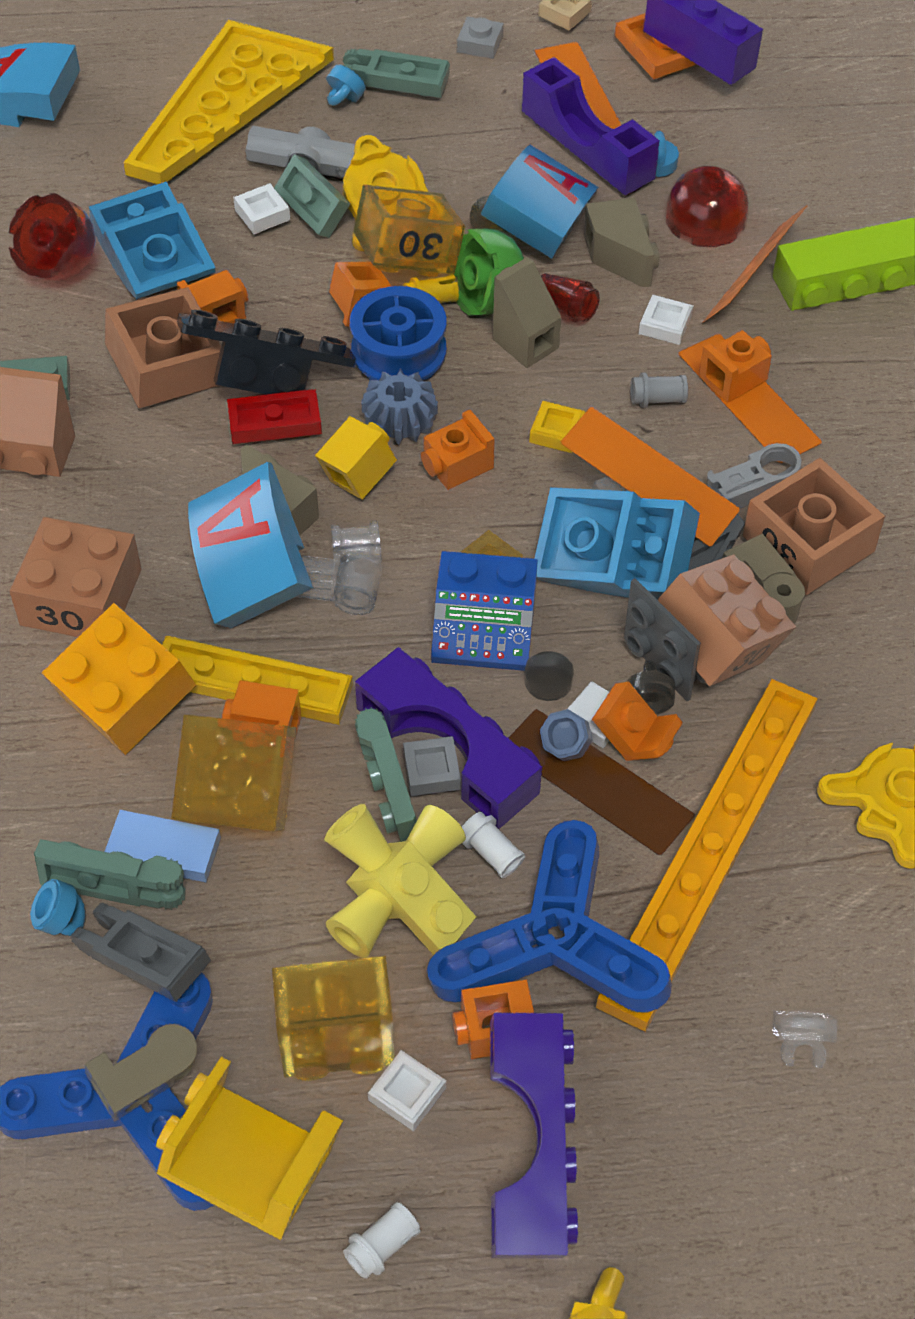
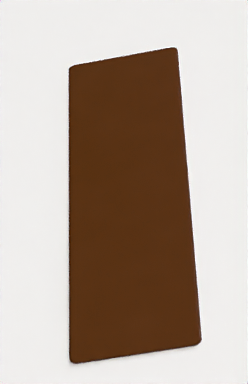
(609, 789)

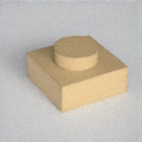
(564, 12)

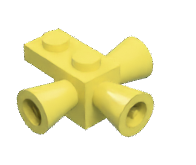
(398, 881)

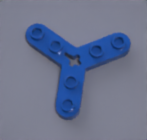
(585, 952)
(70, 1104)

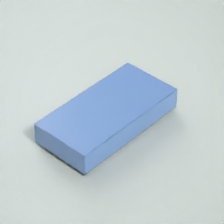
(149, 836)

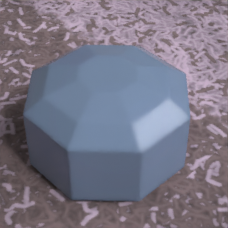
(566, 735)

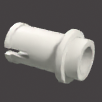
(492, 844)
(381, 1240)

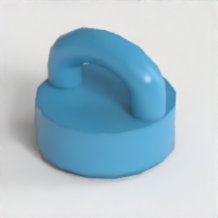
(345, 85)
(667, 156)
(55, 906)

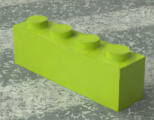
(846, 264)

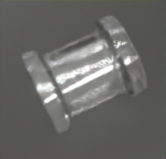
(356, 539)

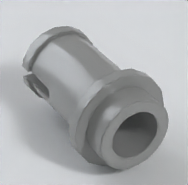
(658, 389)

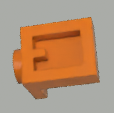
(634, 725)

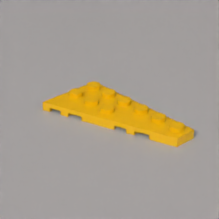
(226, 89)

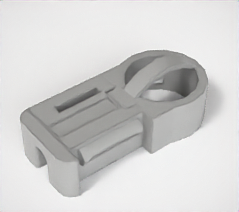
(749, 478)

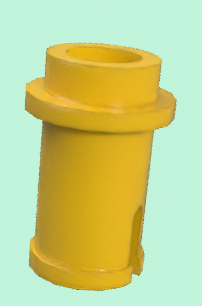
(440, 288)

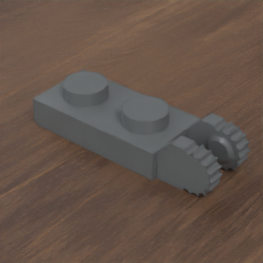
(143, 951)

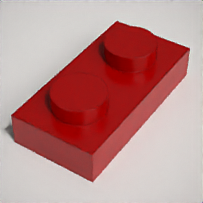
(274, 416)

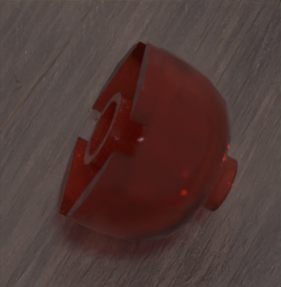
(707, 206)
(51, 238)

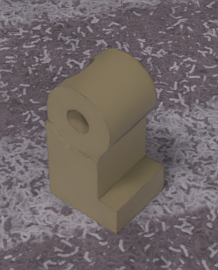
(771, 573)
(144, 1073)

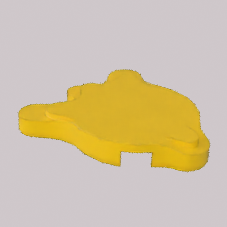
(378, 166)
(884, 793)

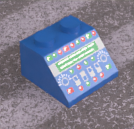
(484, 610)

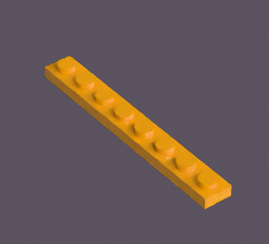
(718, 834)

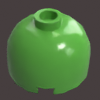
(480, 259)

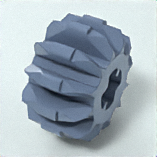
(400, 405)

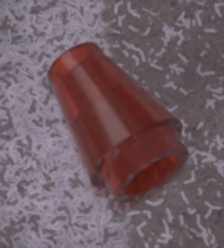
(572, 297)

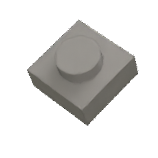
(480, 37)
(431, 766)

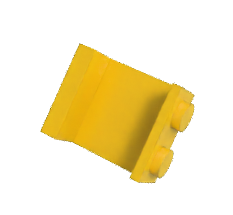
(243, 1153)

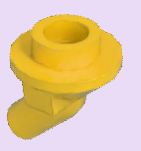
(603, 1298)

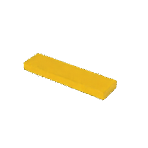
(219, 670)

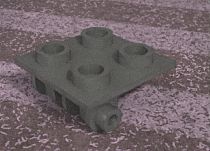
(660, 637)

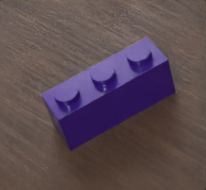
(706, 35)

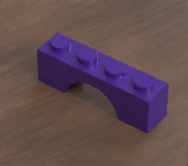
(558, 105)
(497, 772)
(530, 1060)

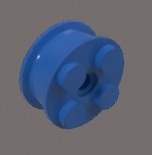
(398, 331)

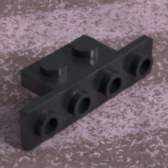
(262, 358)

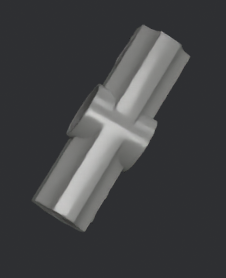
(311, 143)

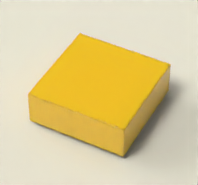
(553, 424)

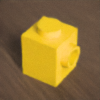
(356, 456)

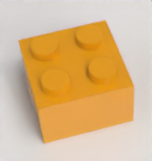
(119, 678)

